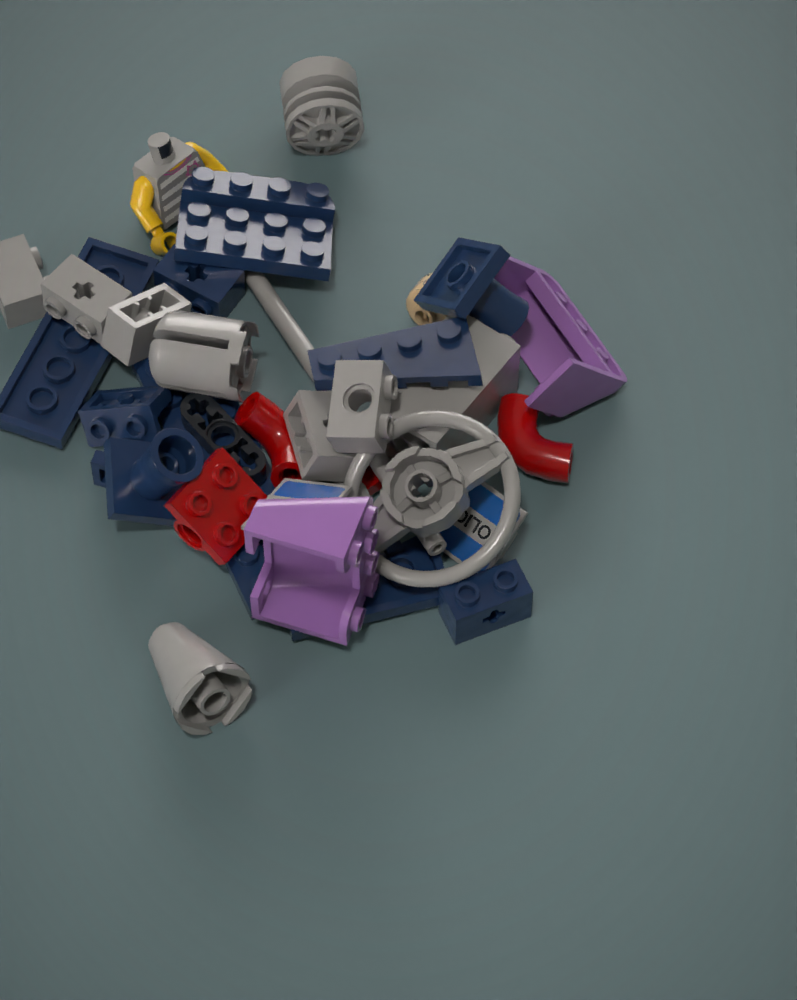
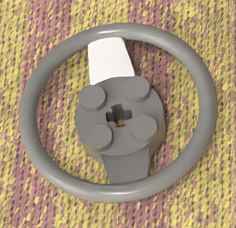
(452, 476)

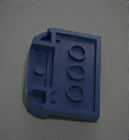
(255, 224)

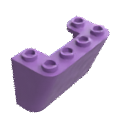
(315, 563)

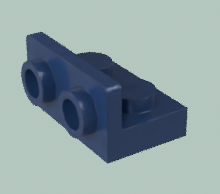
(124, 414)

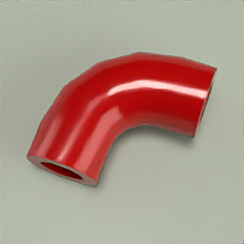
(267, 425)
(529, 449)

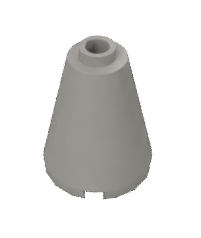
(198, 679)

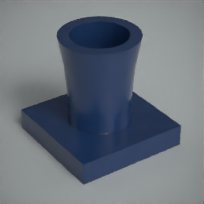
(467, 286)
(147, 474)

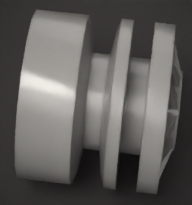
(321, 106)

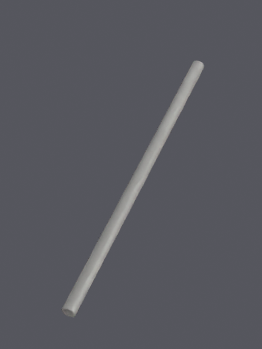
(299, 345)

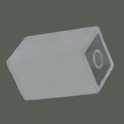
(499, 367)

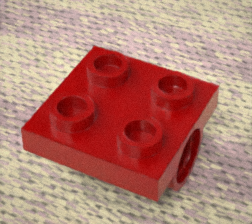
(215, 507)

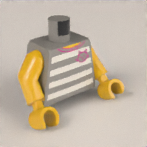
(160, 183)

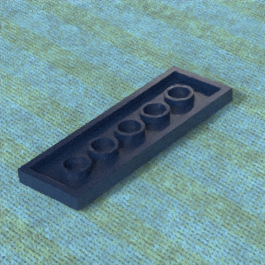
(60, 364)

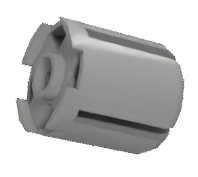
(203, 354)

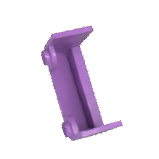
(558, 345)

